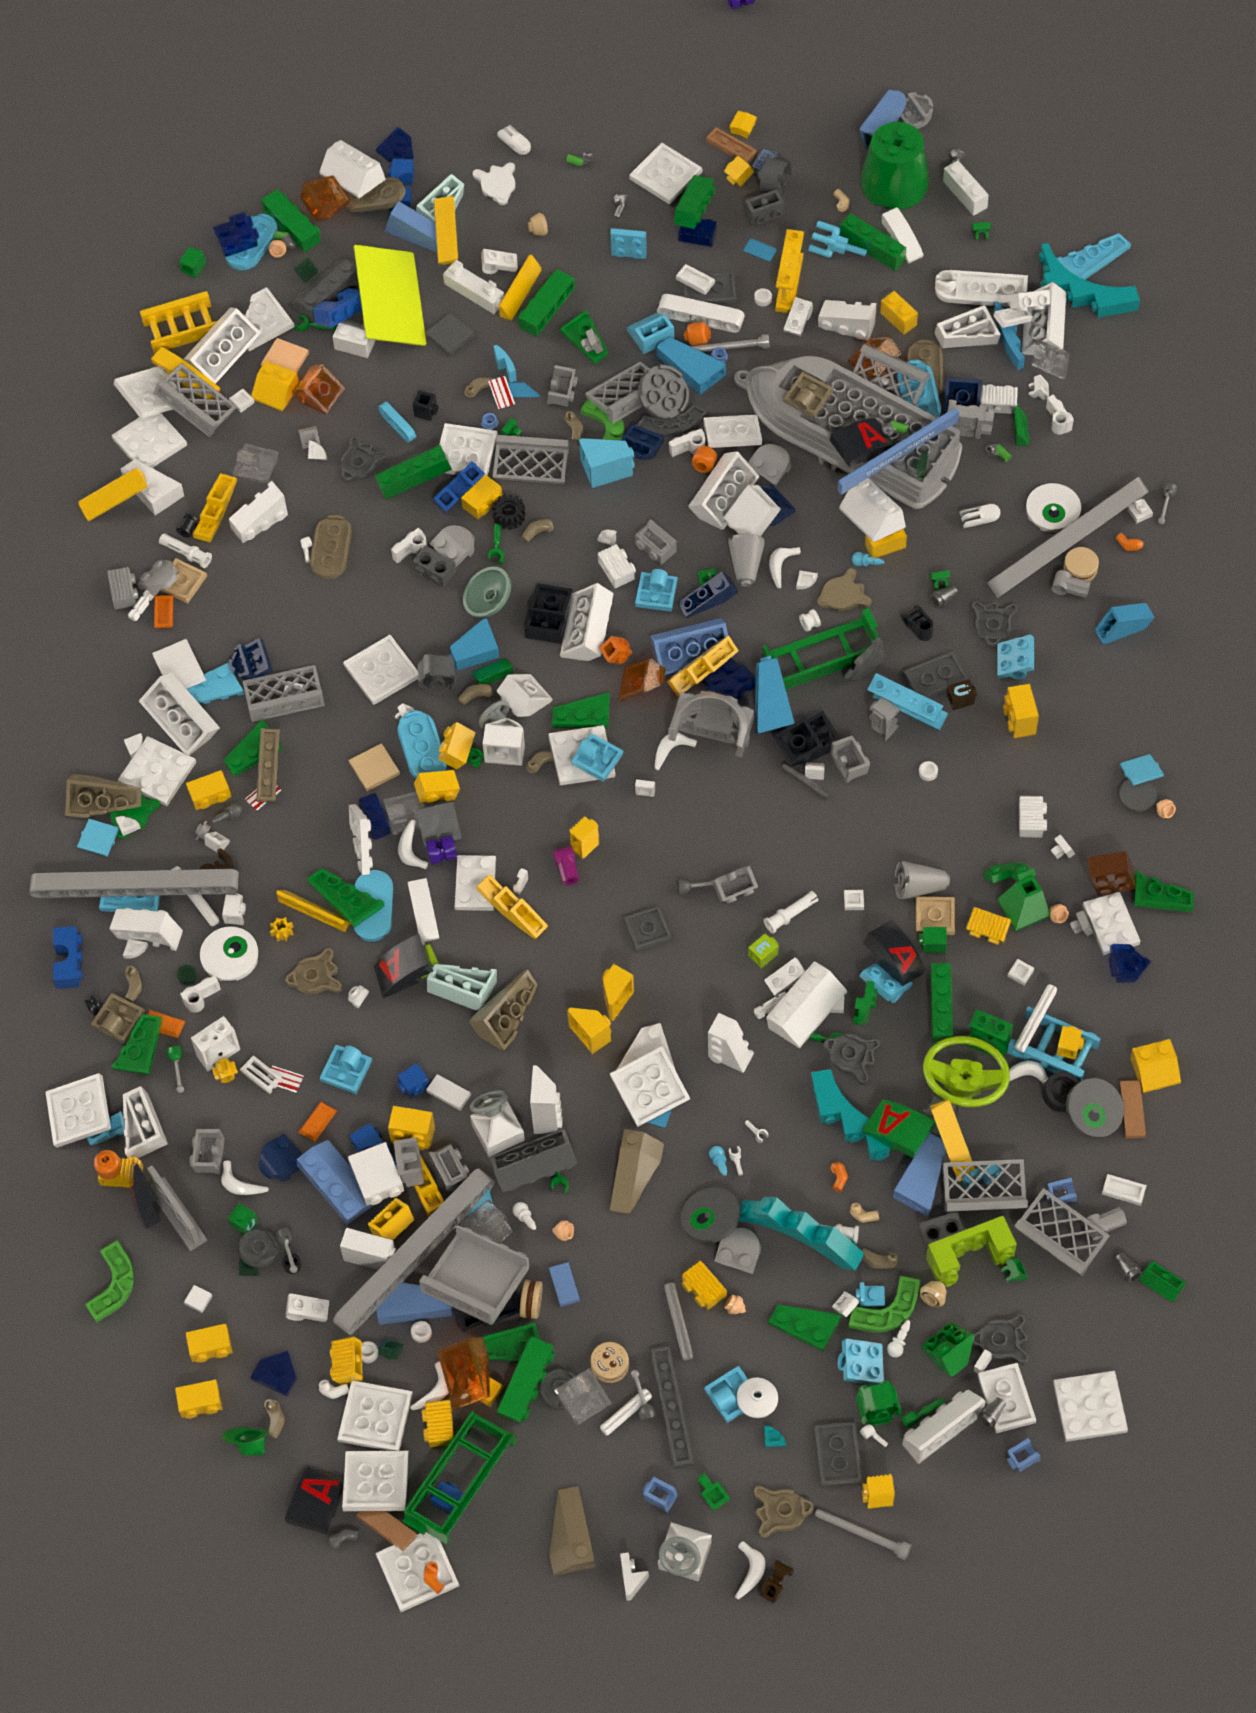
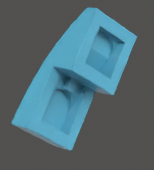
(504, 362)
(117, 1125)
(993, 1170)

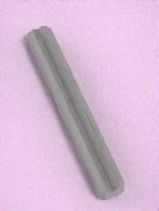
(678, 1321)

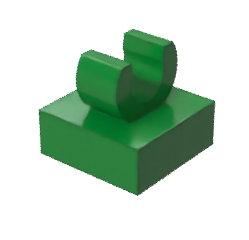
(981, 228)
(511, 428)
(705, 575)
(940, 576)
(1016, 1269)

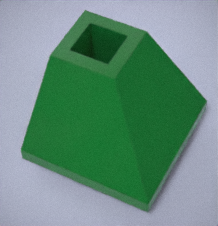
(1024, 904)
(949, 1348)

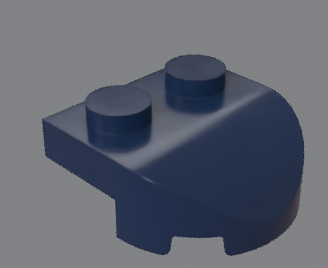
(643, 442)
(250, 660)
(279, 1159)

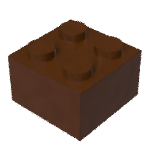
(1111, 873)

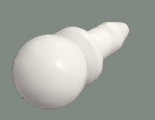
(524, 1214)
(895, 1347)

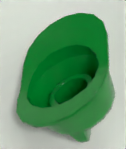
(247, 1440)

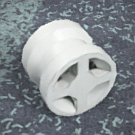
(810, 620)

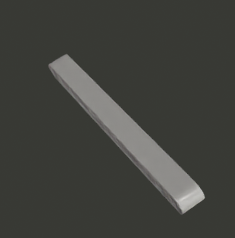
(1067, 537)
(134, 883)
(413, 1251)

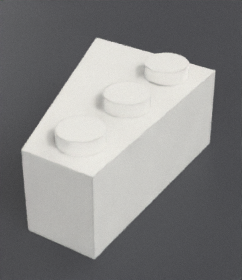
(848, 319)
(968, 329)
(161, 489)
(260, 514)
(146, 926)
(727, 1045)
(142, 1125)

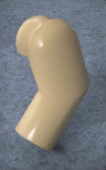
(843, 203)
(861, 1215)

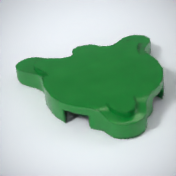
(140, 814)

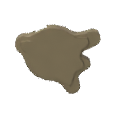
(843, 593)
(315, 974)
(781, 1510)

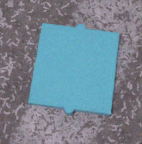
(1141, 769)
(98, 837)

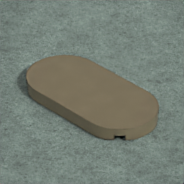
(381, 197)
(930, 354)
(331, 547)

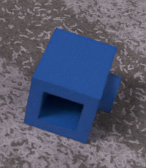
(412, 1081)
(449, 1489)

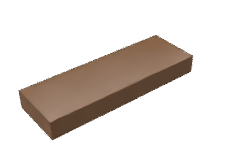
(731, 145)
(1133, 1109)
(388, 1528)

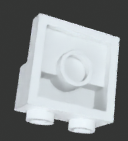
(1027, 299)

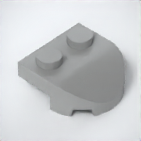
(917, 111)
(771, 462)
(454, 543)
(159, 577)
(739, 1250)

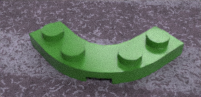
(613, 431)
(120, 1286)
(892, 1316)

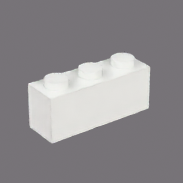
(965, 188)

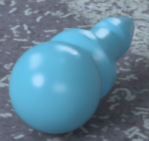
(860, 559)
(718, 1157)

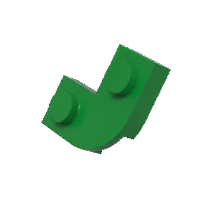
(1014, 870)

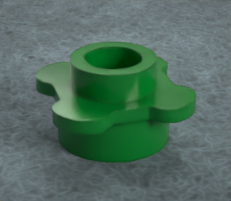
(474, 752)

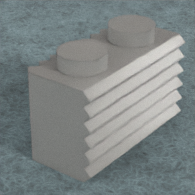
(122, 589)

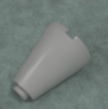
(746, 557)
(919, 880)

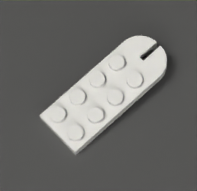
(977, 287)

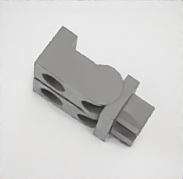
(972, 420)

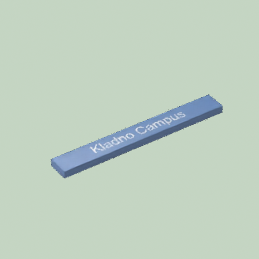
(898, 451)

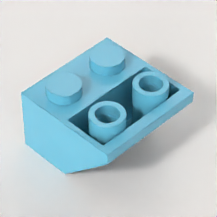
(651, 331)

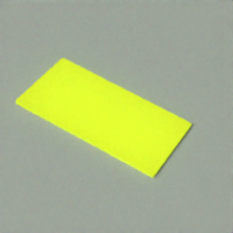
(389, 295)

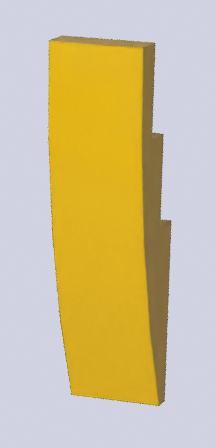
(170, 361)
(215, 508)
(703, 665)
(511, 907)
(428, 1192)

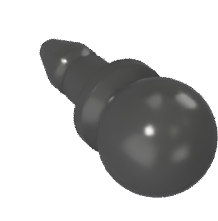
(232, 811)

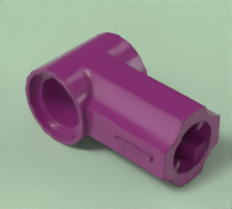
(566, 862)

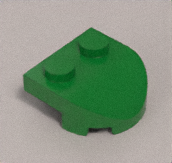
(864, 1005)

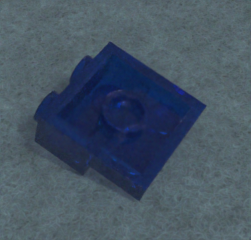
(236, 234)
(730, 680)

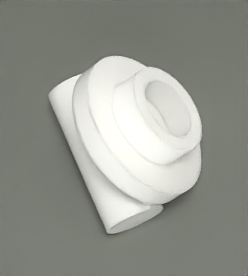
(357, 995)

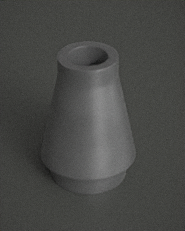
(943, 596)
(1130, 1270)
(990, 1414)

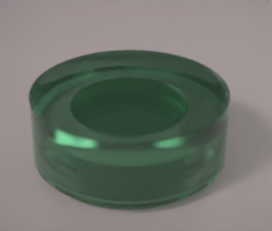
(186, 975)

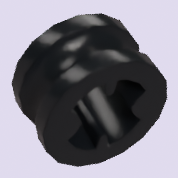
(92, 1005)
(285, 1261)

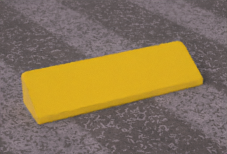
(445, 230)
(519, 288)
(113, 494)
(312, 910)
(951, 1135)

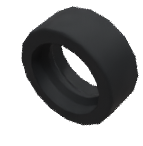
(1047, 1096)

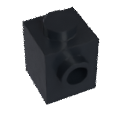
(425, 405)

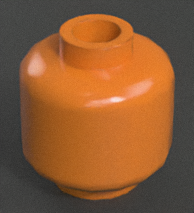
(697, 333)
(704, 459)
(107, 1164)

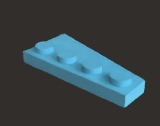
(218, 684)

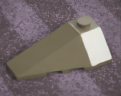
(96, 795)
(501, 1015)
(637, 1162)
(570, 1536)

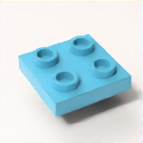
(628, 243)
(656, 590)
(1015, 657)
(596, 757)
(886, 985)
(346, 1068)
(861, 1362)
(724, 1393)

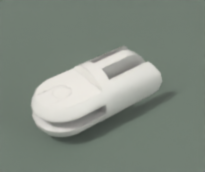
(514, 140)
(979, 515)

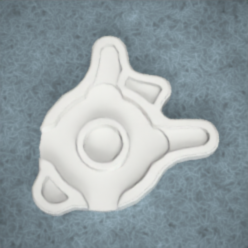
(497, 183)

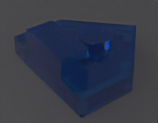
(396, 146)
(1126, 963)
(276, 1373)

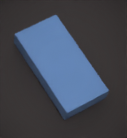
(564, 1284)

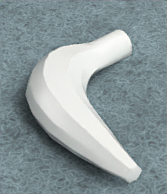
(776, 560)
(666, 745)
(405, 848)
(1028, 1068)
(238, 1187)
(438, 1393)
(756, 1569)

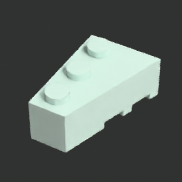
(449, 187)
(462, 986)

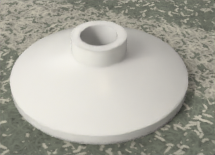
(754, 1406)

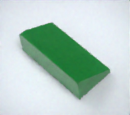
(1020, 427)
(493, 672)
(1162, 1281)

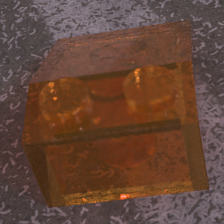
(466, 1371)

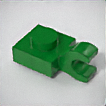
(713, 1494)

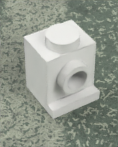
(234, 909)

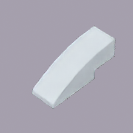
(902, 233)
(423, 909)

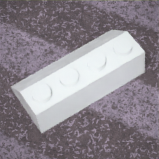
(352, 169)
(1047, 322)
(223, 344)
(723, 489)
(872, 510)
(586, 623)
(179, 713)
(806, 1005)
(545, 1104)
(943, 1426)

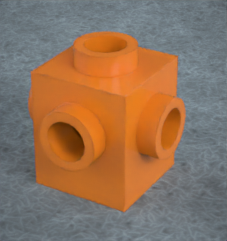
(616, 650)

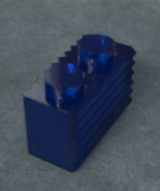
(702, 234)
(373, 810)

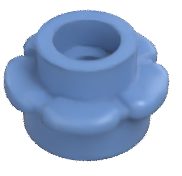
(720, 352)
(489, 417)

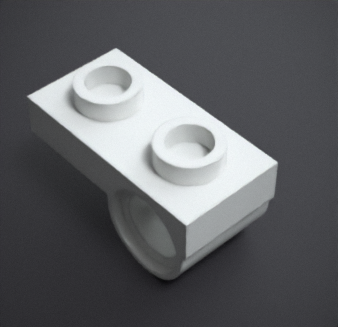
(495, 260)
(797, 318)
(1059, 414)
(687, 443)
(408, 545)
(785, 977)
(200, 991)
(306, 1307)

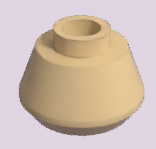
(538, 225)
(933, 1293)

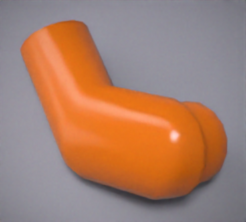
(1129, 544)
(841, 1174)
(430, 1577)

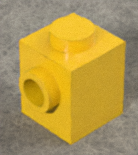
(738, 171)
(1070, 1042)

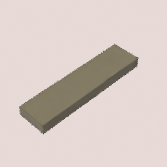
(268, 765)

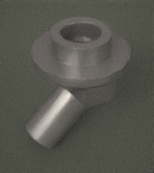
(956, 155)
(621, 201)

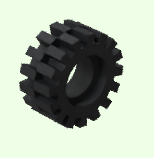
(505, 503)

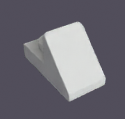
(632, 1581)

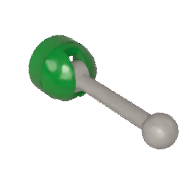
(175, 1054)

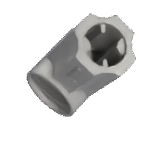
(1065, 583)
(1107, 1222)

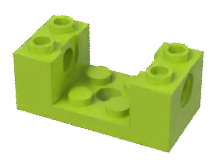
(993, 1234)

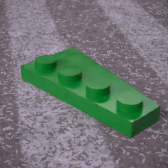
(344, 897)

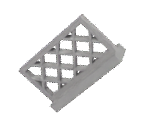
(895, 364)
(621, 406)
(187, 407)
(528, 445)
(285, 704)
(989, 1202)
(176, 1211)
(1053, 1247)

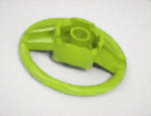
(965, 1077)

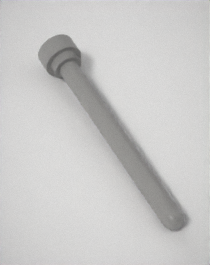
(762, 341)
(900, 1549)

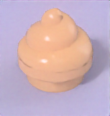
(277, 248)
(1165, 808)
(1058, 913)
(564, 1230)
(735, 1305)

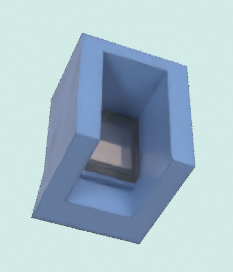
(1062, 1190)
(1022, 1455)
(660, 1494)

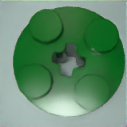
(878, 1403)

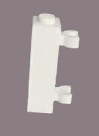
(473, 287)

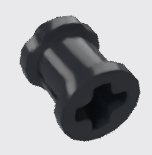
(187, 525)

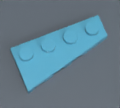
(1093, 258)

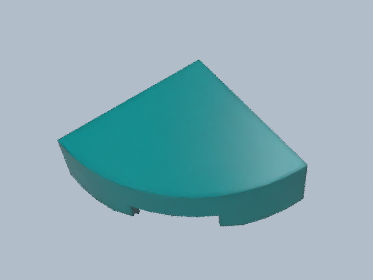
(773, 1438)

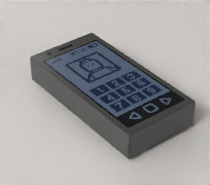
(759, 161)

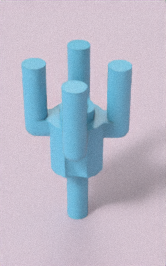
(834, 242)

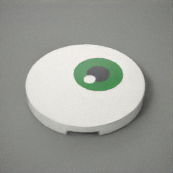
(1053, 507)
(229, 954)

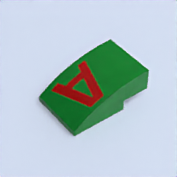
(899, 1127)

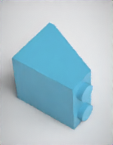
(606, 460)

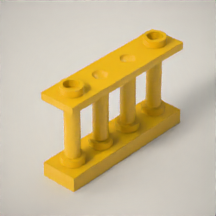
(789, 270)
(175, 309)

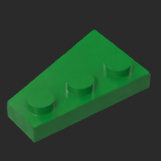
(576, 331)
(583, 713)
(246, 752)
(1157, 895)
(140, 1049)
(805, 1325)
(509, 1343)

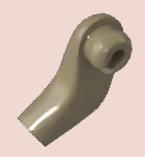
(476, 386)
(576, 426)
(537, 527)
(475, 691)
(538, 760)
(135, 983)
(879, 1261)
(276, 1418)

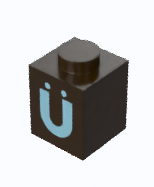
(961, 694)

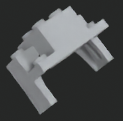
(714, 719)

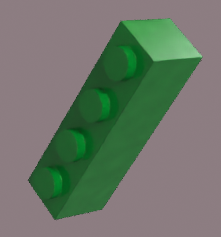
(694, 201)
(291, 220)
(874, 241)
(546, 302)
(413, 472)
(941, 1001)
(525, 1380)

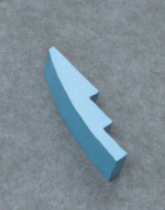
(1010, 341)

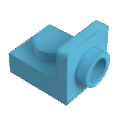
(871, 1296)

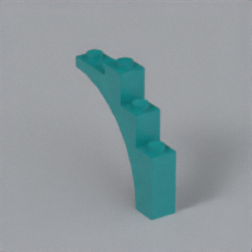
(1080, 292)
(834, 1106)
(802, 1227)

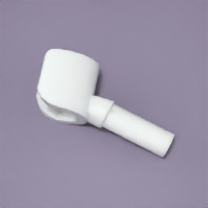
(305, 544)
(756, 1131)
(736, 1158)
(869, 1431)

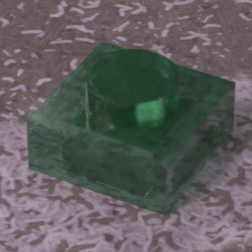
(306, 270)
(921, 465)
(390, 1349)

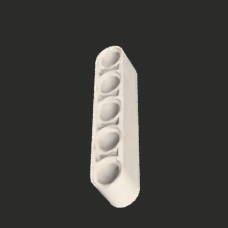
(698, 311)

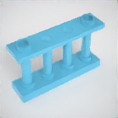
(908, 701)
(1055, 1064)

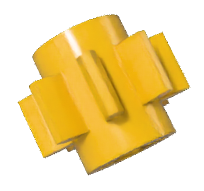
(281, 929)
(224, 1070)

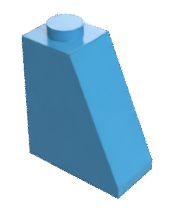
(1124, 621)
(475, 647)

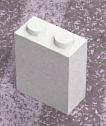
(752, 512)
(376, 1174)
(366, 1249)

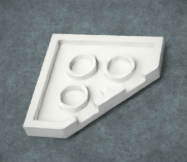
(267, 317)
(362, 844)
(646, 1041)

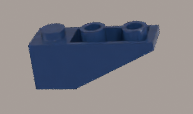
(709, 595)

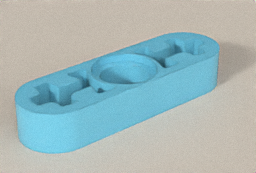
(396, 421)

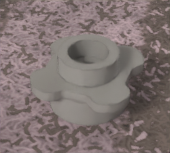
(201, 830)

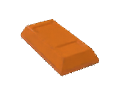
(163, 611)
(170, 1025)
(317, 1121)

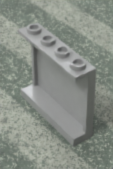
(476, 1275)

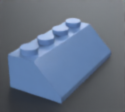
(683, 645)
(333, 1180)

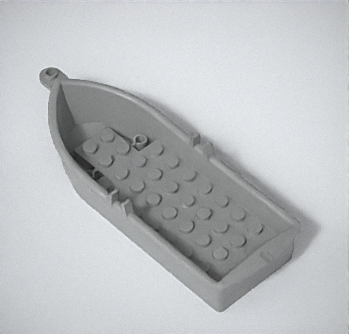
(851, 402)

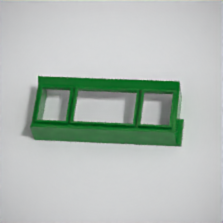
(866, 621)
(424, 1525)

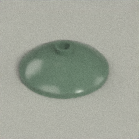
(487, 592)

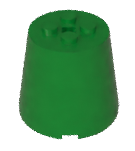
(895, 167)

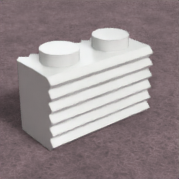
(999, 399)
(616, 566)
(1031, 816)

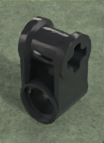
(917, 621)

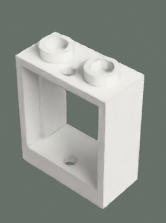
(208, 1049)

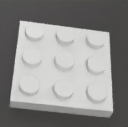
(665, 173)
(139, 391)
(149, 440)
(468, 444)
(381, 669)
(565, 747)
(157, 770)
(649, 1086)
(78, 1110)
(1090, 1406)
(375, 1416)
(375, 1481)
(406, 1570)

